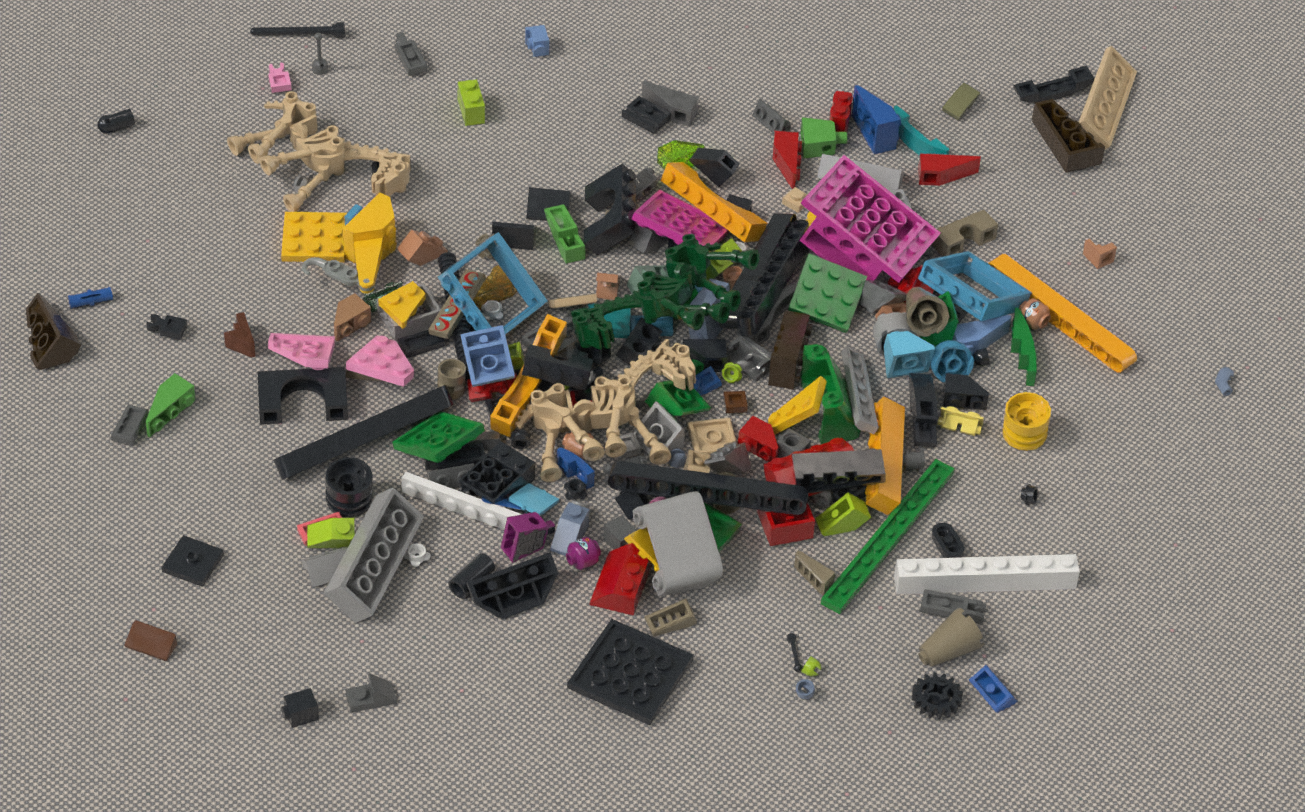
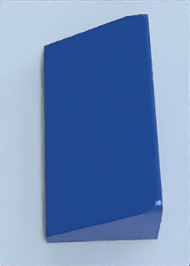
(992, 689)

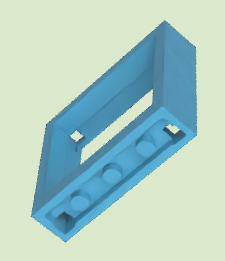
(513, 270)
(940, 273)

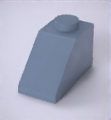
(570, 527)

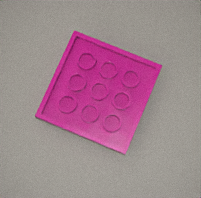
(675, 218)

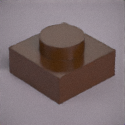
(735, 402)

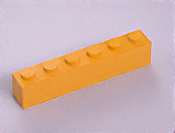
(889, 439)

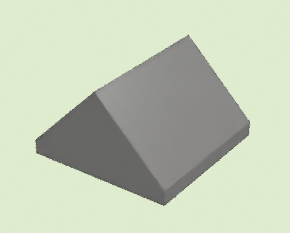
(663, 426)

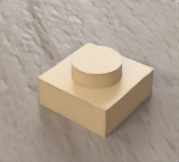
(793, 199)

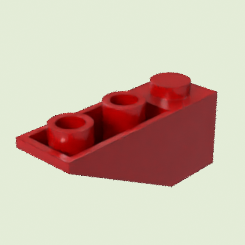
(786, 155)
(942, 169)

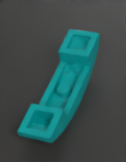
(916, 140)

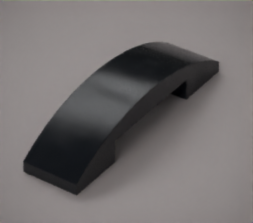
(1055, 89)

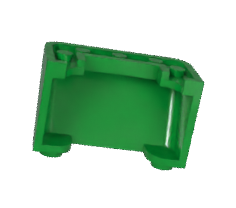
(836, 403)

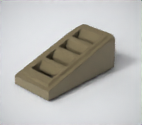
(814, 572)
(673, 625)

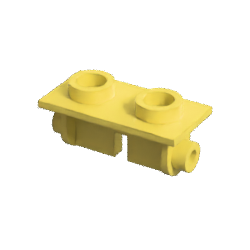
(970, 421)

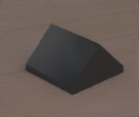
(545, 198)
(516, 235)

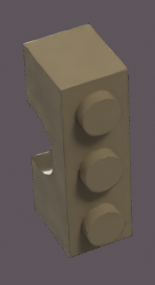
(977, 227)

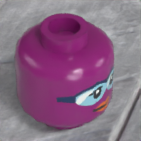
(583, 553)

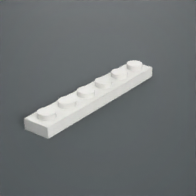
(455, 500)

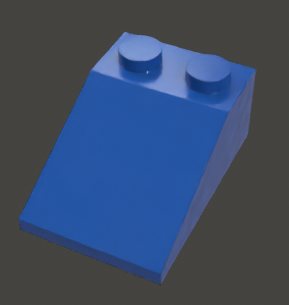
(875, 121)

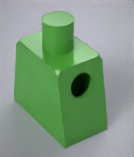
(820, 137)

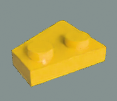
(403, 303)

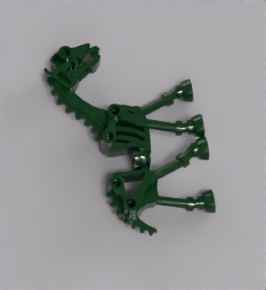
(666, 295)

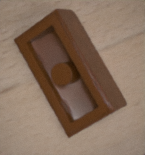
(151, 640)

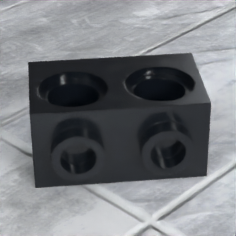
(641, 339)

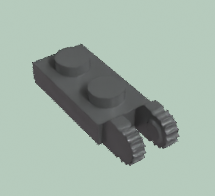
(944, 604)

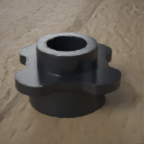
(575, 489)

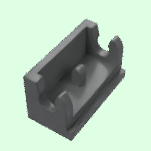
(750, 356)

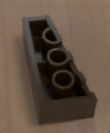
(1066, 138)
(789, 350)

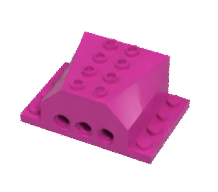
(864, 224)

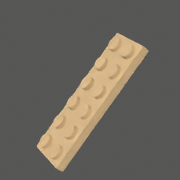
(1107, 97)

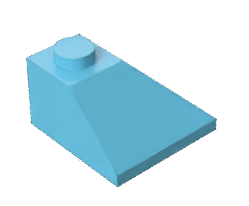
(906, 354)

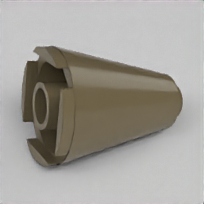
(925, 312)
(951, 639)

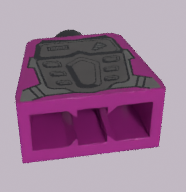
(525, 535)

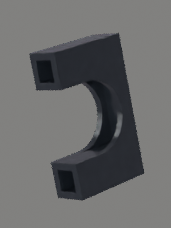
(617, 224)
(277, 384)

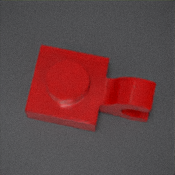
(484, 391)

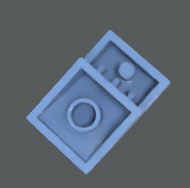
(487, 356)

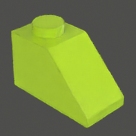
(843, 516)
(331, 533)

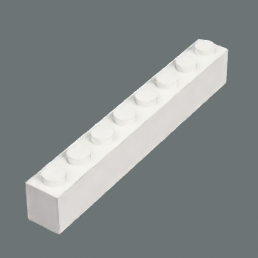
(986, 574)

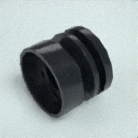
(349, 487)

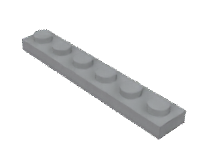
(859, 390)

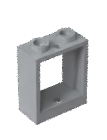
(414, 324)

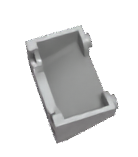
(681, 543)

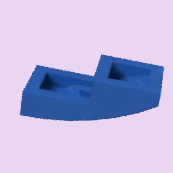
(706, 381)
(574, 465)

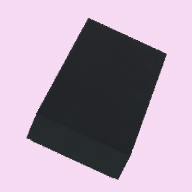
(420, 343)

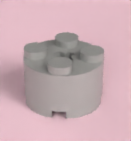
(886, 324)

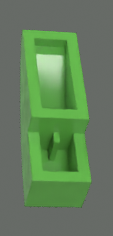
(565, 234)

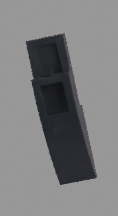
(924, 409)

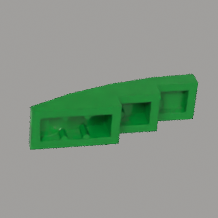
(1023, 344)

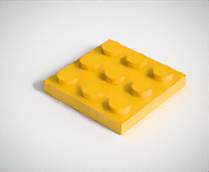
(313, 236)

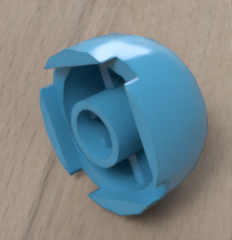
(951, 358)

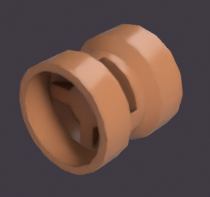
(731, 275)

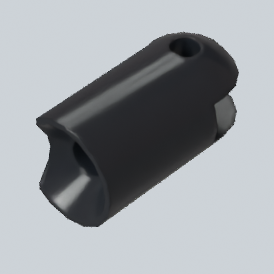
(116, 121)

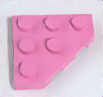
(304, 349)
(382, 360)

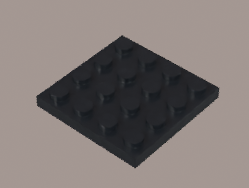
(630, 671)

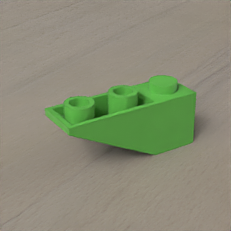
(170, 400)

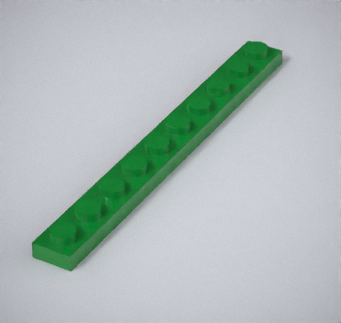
(887, 536)

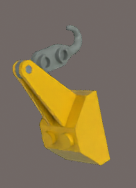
(366, 242)

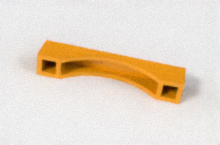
(737, 220)
(506, 413)

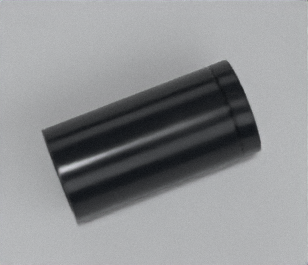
(478, 567)

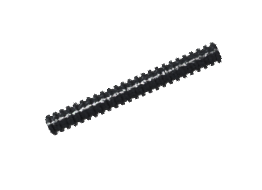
(445, 261)

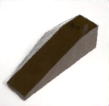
(51, 336)

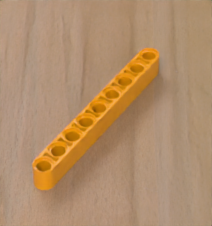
(1070, 318)

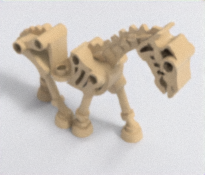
(320, 152)
(610, 407)

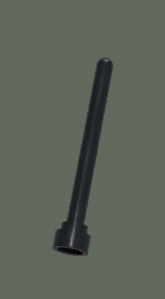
(336, 30)

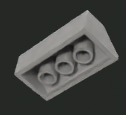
(887, 177)

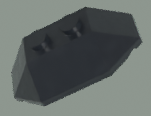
(515, 587)

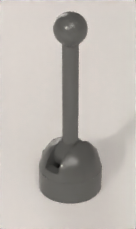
(317, 63)

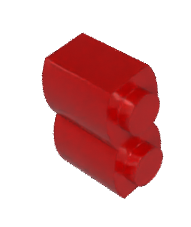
(841, 110)

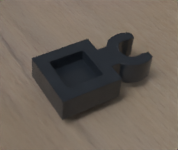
(169, 327)

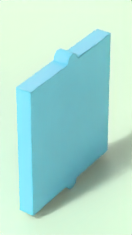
(533, 499)

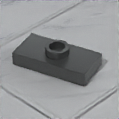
(129, 425)

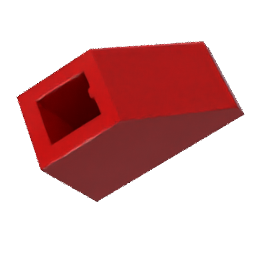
(759, 439)

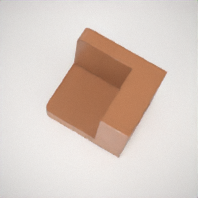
(1098, 254)

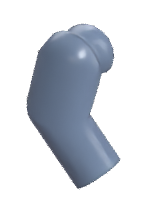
(1222, 380)

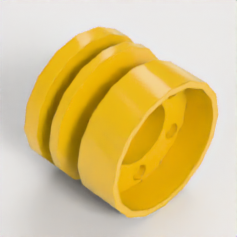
(1026, 421)

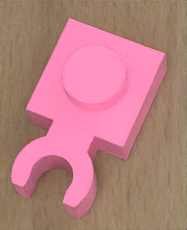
(279, 79)

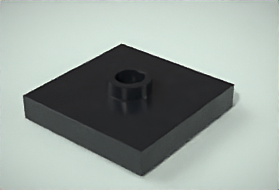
(192, 560)

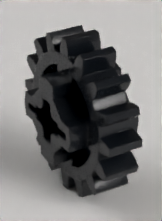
(937, 695)

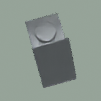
(373, 695)

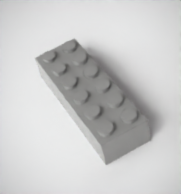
(373, 555)

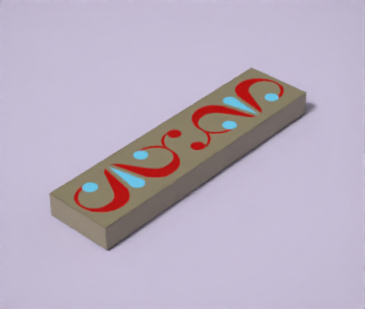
(450, 314)

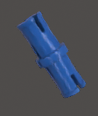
(90, 297)

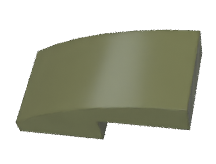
(960, 101)

